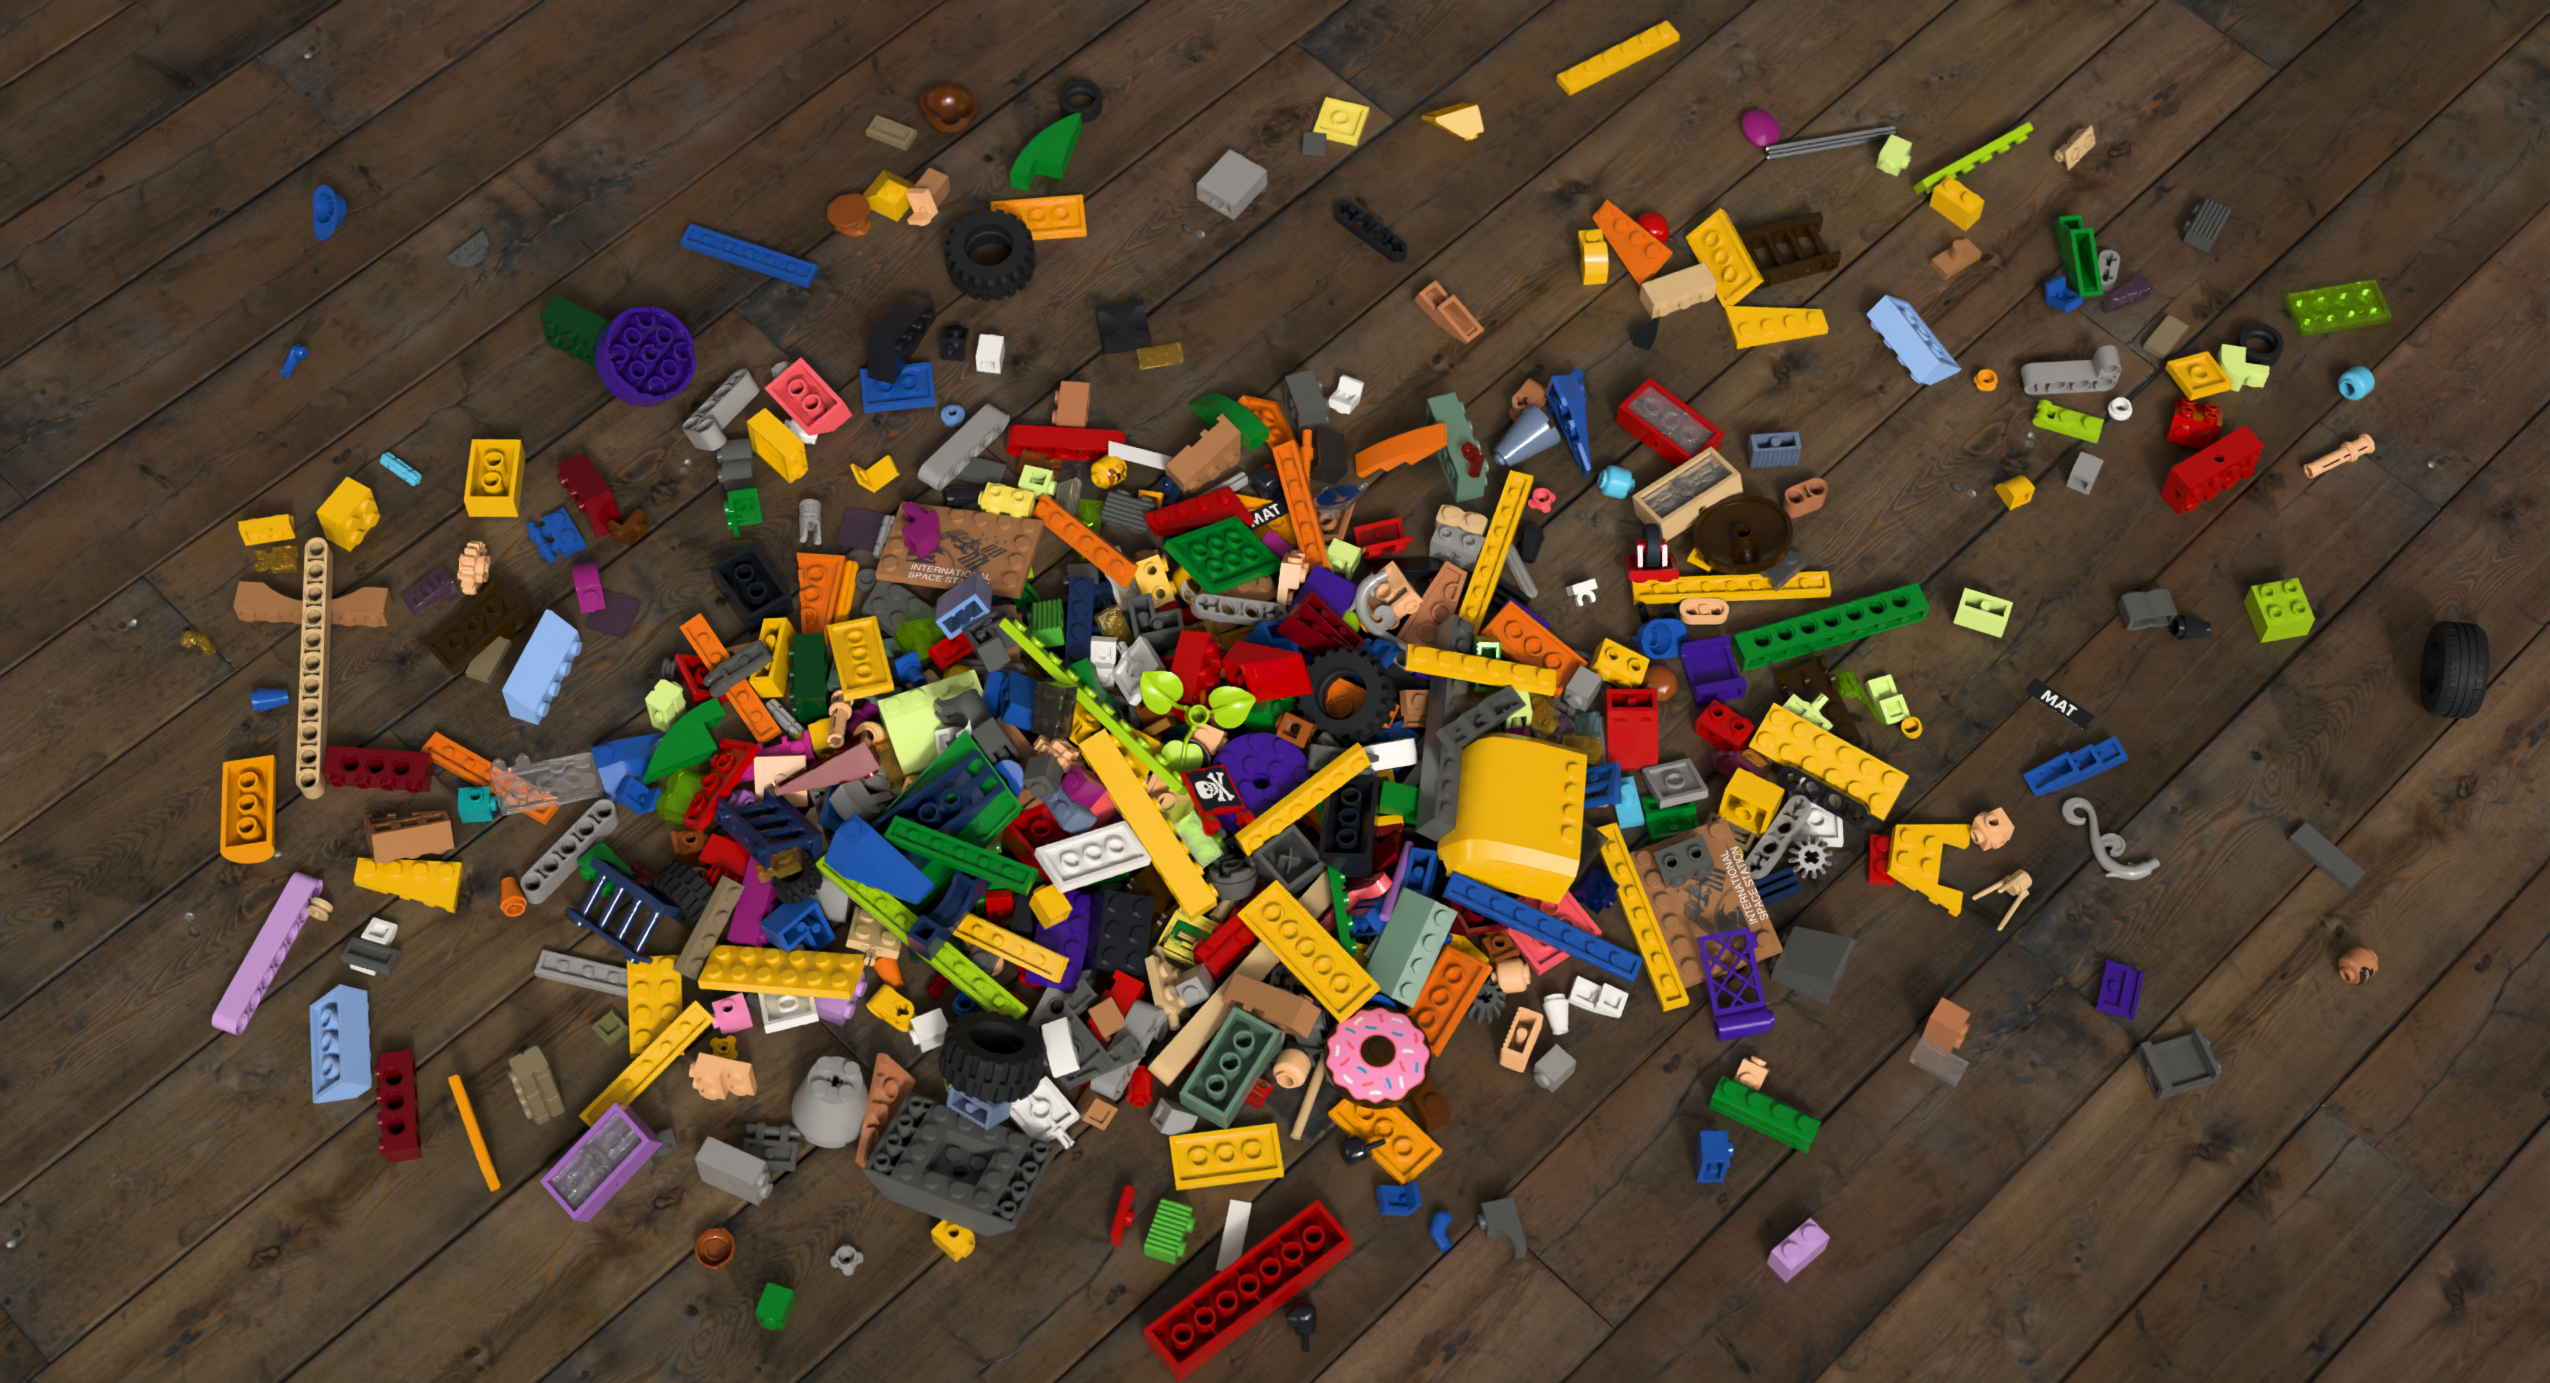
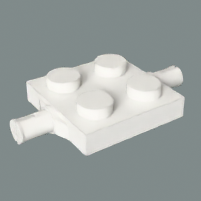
(1132, 664)
(1045, 1114)

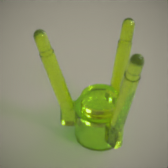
(1850, 688)

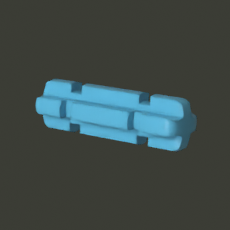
(400, 469)

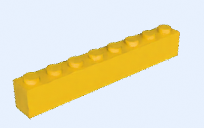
(1148, 824)

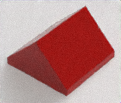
(692, 671)

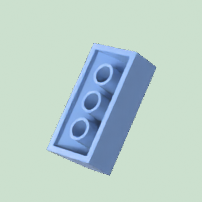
(1912, 341)
(541, 668)
(340, 1045)

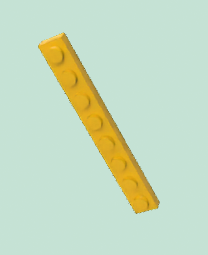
(1495, 549)
(1731, 588)
(1642, 920)

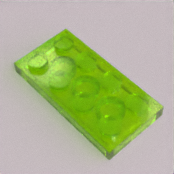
(2338, 308)

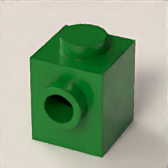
(775, 1307)

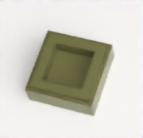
(610, 1028)

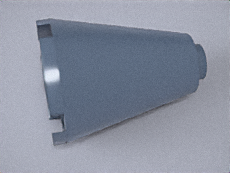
(1525, 438)

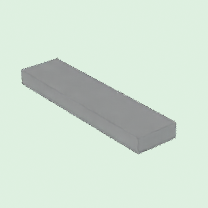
(582, 972)

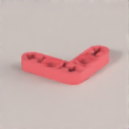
(1358, 890)

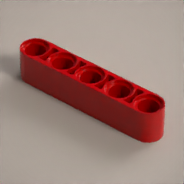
(1062, 441)

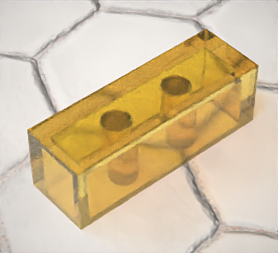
(1160, 355)
(890, 763)

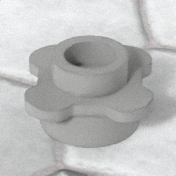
(843, 1252)

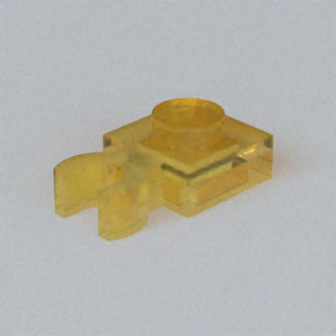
(280, 560)
(783, 864)

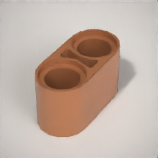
(1804, 497)

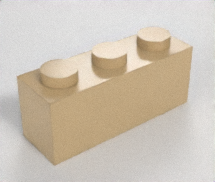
(1678, 290)

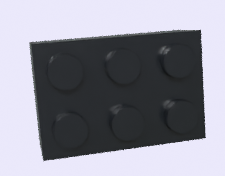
(751, 588)
(1119, 933)

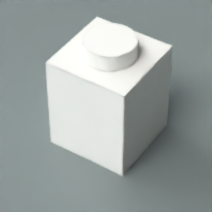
(990, 353)
(928, 1030)

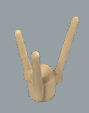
(2015, 885)

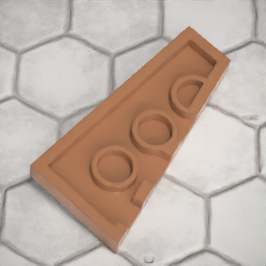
(1437, 605)
(886, 1094)

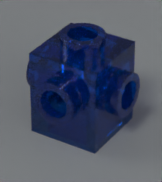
(1597, 891)

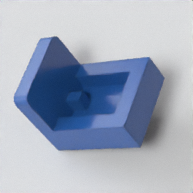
(2061, 297)
(637, 796)
(1398, 1199)

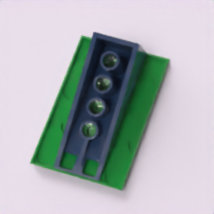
(956, 797)

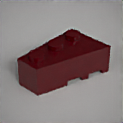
(589, 493)
(1318, 627)

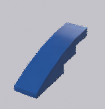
(2075, 767)

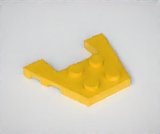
(1917, 858)

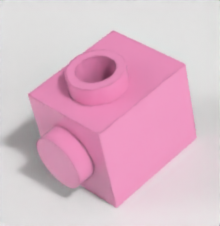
(731, 1014)

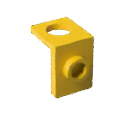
(877, 475)

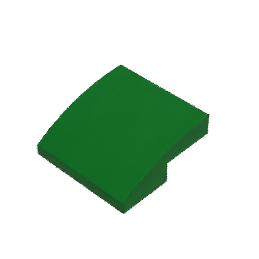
(1668, 821)

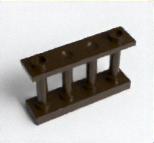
(1790, 231)

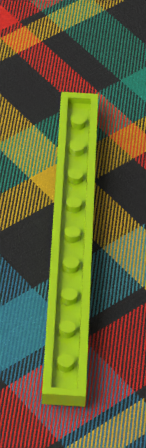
(1102, 711)
(947, 961)

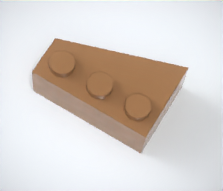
(1207, 458)
(1260, 589)
(408, 836)
(1272, 1005)

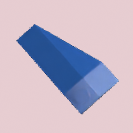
(1568, 404)
(624, 759)
(868, 858)

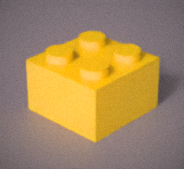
(348, 514)
(1751, 802)

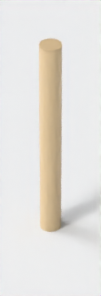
(1309, 1099)

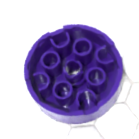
(623, 353)
(1262, 760)

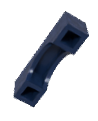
(1079, 620)
(935, 928)

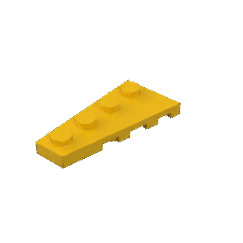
(1769, 325)
(425, 881)

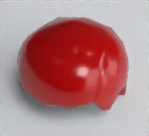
(1655, 225)

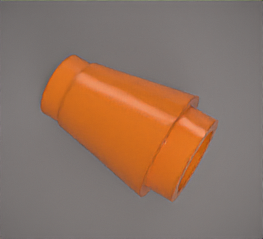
(512, 898)
(888, 971)

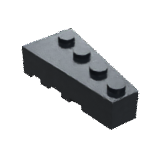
(898, 337)

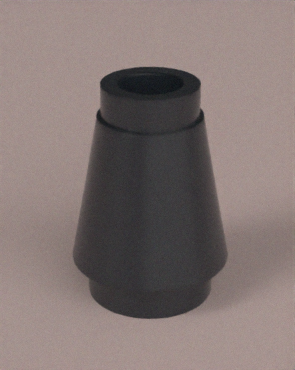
(960, 496)
(1531, 542)
(2187, 627)

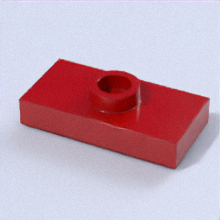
(1124, 1216)

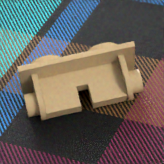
(2076, 147)

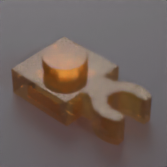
(1038, 460)

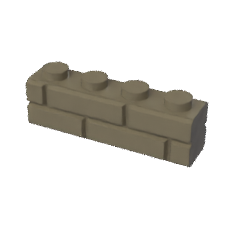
(535, 1086)

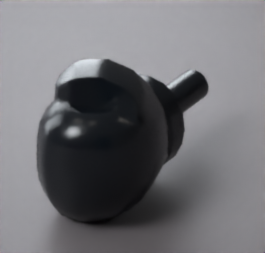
(1357, 1149)
(1303, 1320)

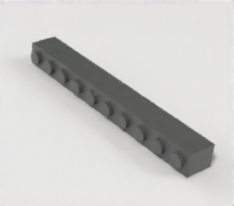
(1439, 768)

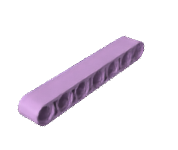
(266, 954)

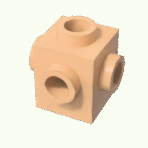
(1991, 829)

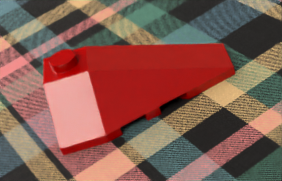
(1033, 830)

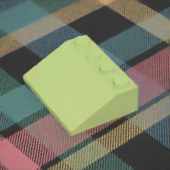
(912, 722)

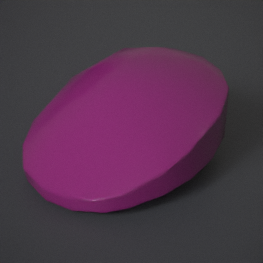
(1760, 128)

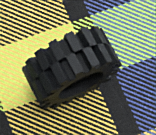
(799, 884)

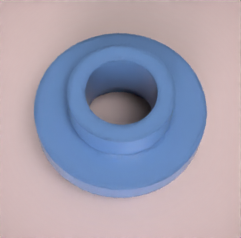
(955, 420)

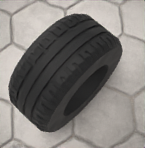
(2454, 669)

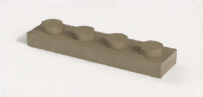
(709, 928)

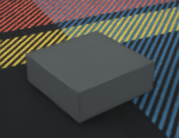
(1314, 144)

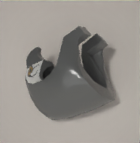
(971, 712)

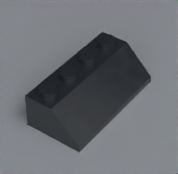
(1351, 827)

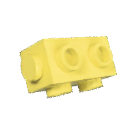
(1007, 500)

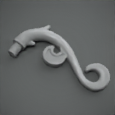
(1367, 588)
(2112, 840)

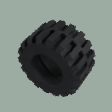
(686, 890)

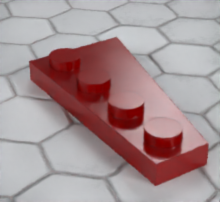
(1197, 513)
(724, 776)

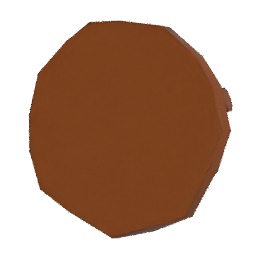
(850, 215)

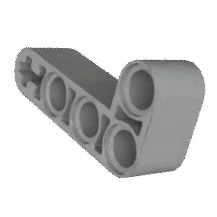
(2073, 376)
(706, 423)
(1143, 1025)

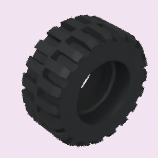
(987, 229)
(1376, 706)
(992, 1057)

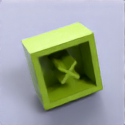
(2279, 610)

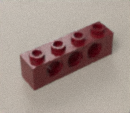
(367, 760)
(408, 1142)

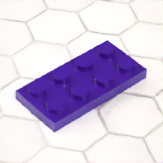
(1067, 939)

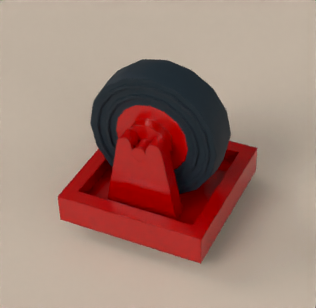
(1651, 558)

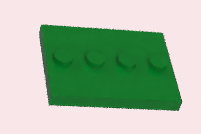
(1223, 555)

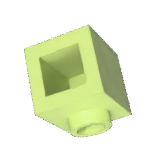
(1894, 155)

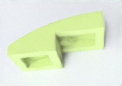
(1886, 699)

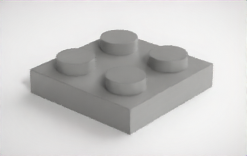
(1675, 783)

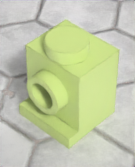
(1038, 481)
(1344, 557)

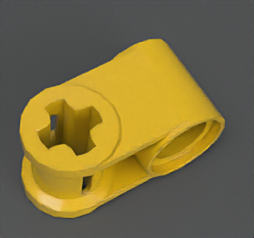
(1083, 724)
(892, 1008)

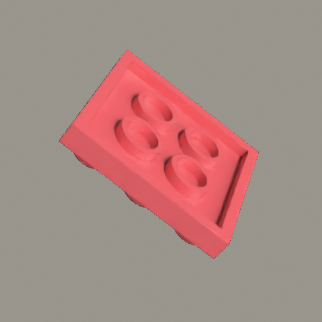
(1540, 955)

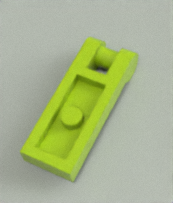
(2068, 422)

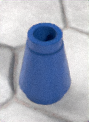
(267, 698)

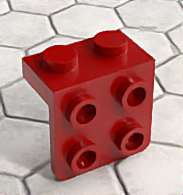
(2195, 424)
(1381, 537)

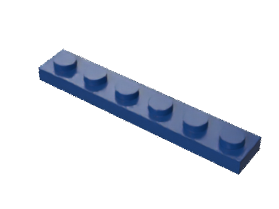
(749, 256)

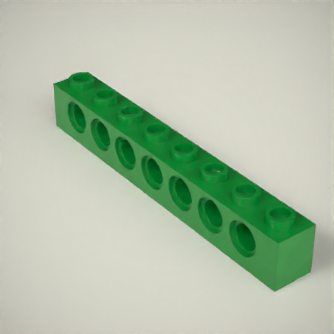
(1843, 629)

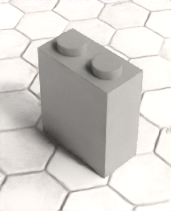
(1232, 184)
(734, 1171)

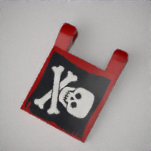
(1214, 796)

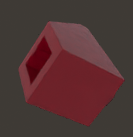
(1388, 854)

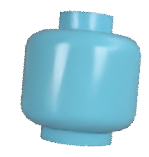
(2356, 383)
(1615, 482)

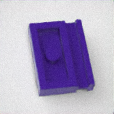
(2119, 990)

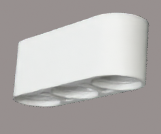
(1392, 753)

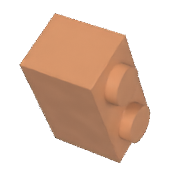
(1073, 405)
(1947, 1025)

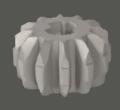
(1811, 847)

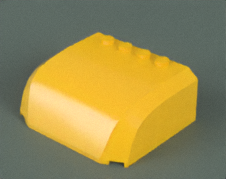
(1518, 816)

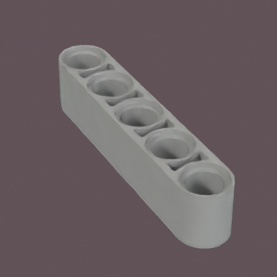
(964, 444)
(567, 862)

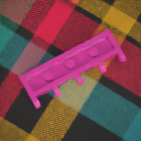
(796, 747)

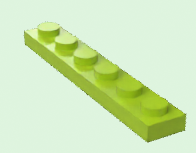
(1981, 155)

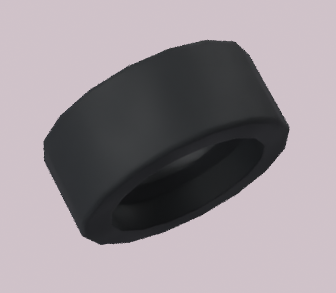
(1077, 88)
(2266, 333)

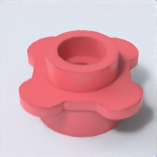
(1542, 494)

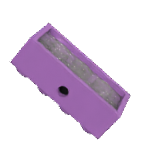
(601, 1162)

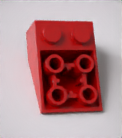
(1266, 671)
(1631, 727)

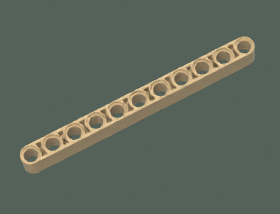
(317, 677)
(1214, 1011)

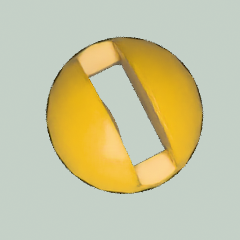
(1911, 724)

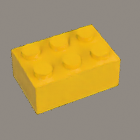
(494, 478)

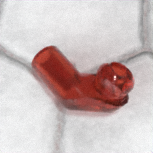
(1474, 457)

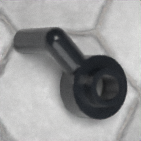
(1668, 612)

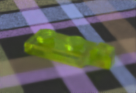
(1090, 513)

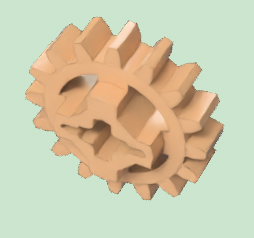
(474, 567)
(1061, 749)

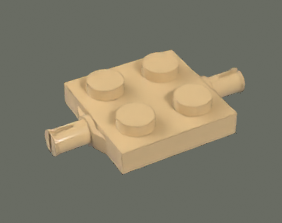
(871, 937)
(1162, 982)

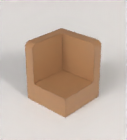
(937, 184)
(1107, 1018)
(1096, 1108)

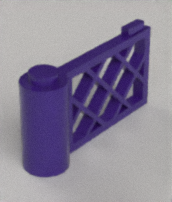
(1741, 1019)

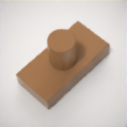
(1956, 258)

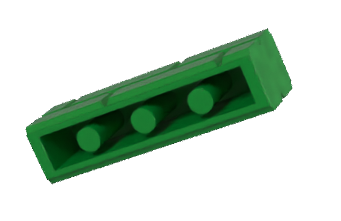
(1764, 1114)

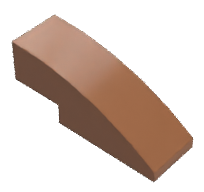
(1448, 313)

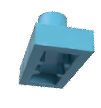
(1629, 811)

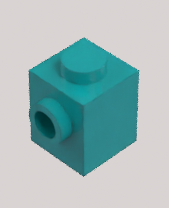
(476, 804)

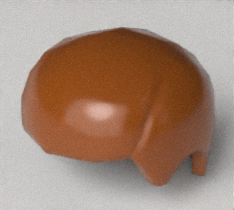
(1663, 680)
(715, 1248)

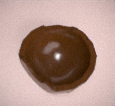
(948, 108)

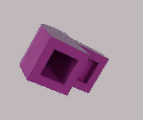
(924, 530)
(588, 587)

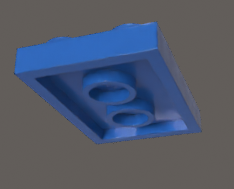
(911, 390)

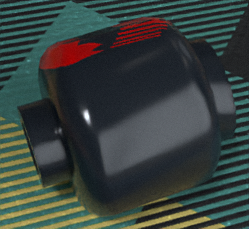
(1267, 482)

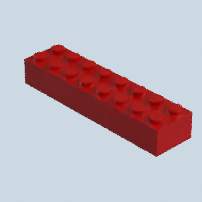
(1247, 1291)

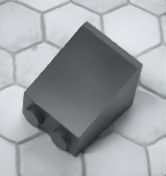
(1812, 962)

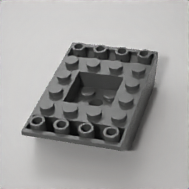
(933, 1142)

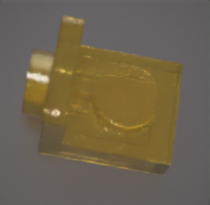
(1590, 745)

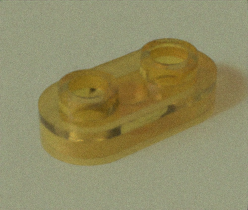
(1544, 714)

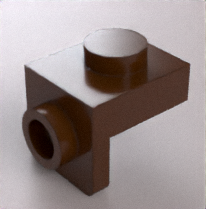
(632, 528)

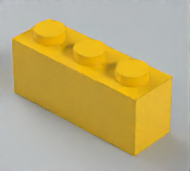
(772, 679)

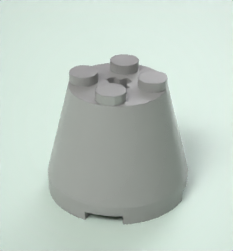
(831, 1103)

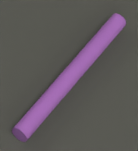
(1397, 881)

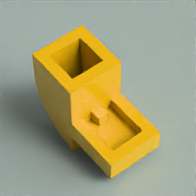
(1593, 257)

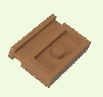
(1414, 708)

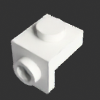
(1347, 395)

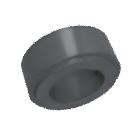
(866, 580)

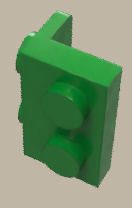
(742, 509)

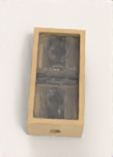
(1686, 492)

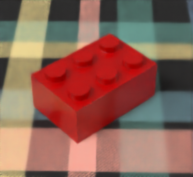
(1198, 667)

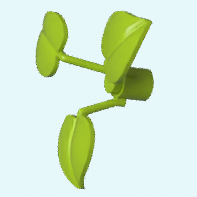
(1228, 703)

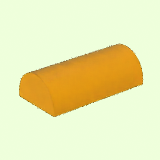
(248, 809)

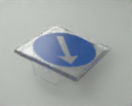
(1338, 497)

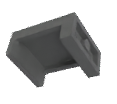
(2178, 1064)

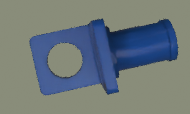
(909, 670)

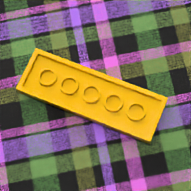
(1794, 740)
(1308, 952)
(782, 972)

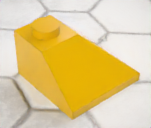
(1459, 120)
(888, 195)

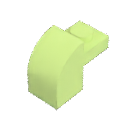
(2233, 363)

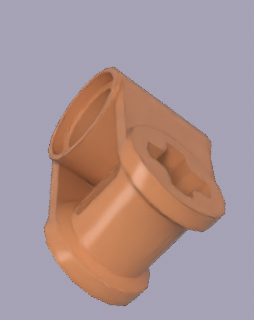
(1530, 393)

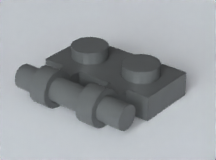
(777, 1154)

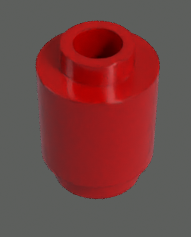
(1140, 1087)

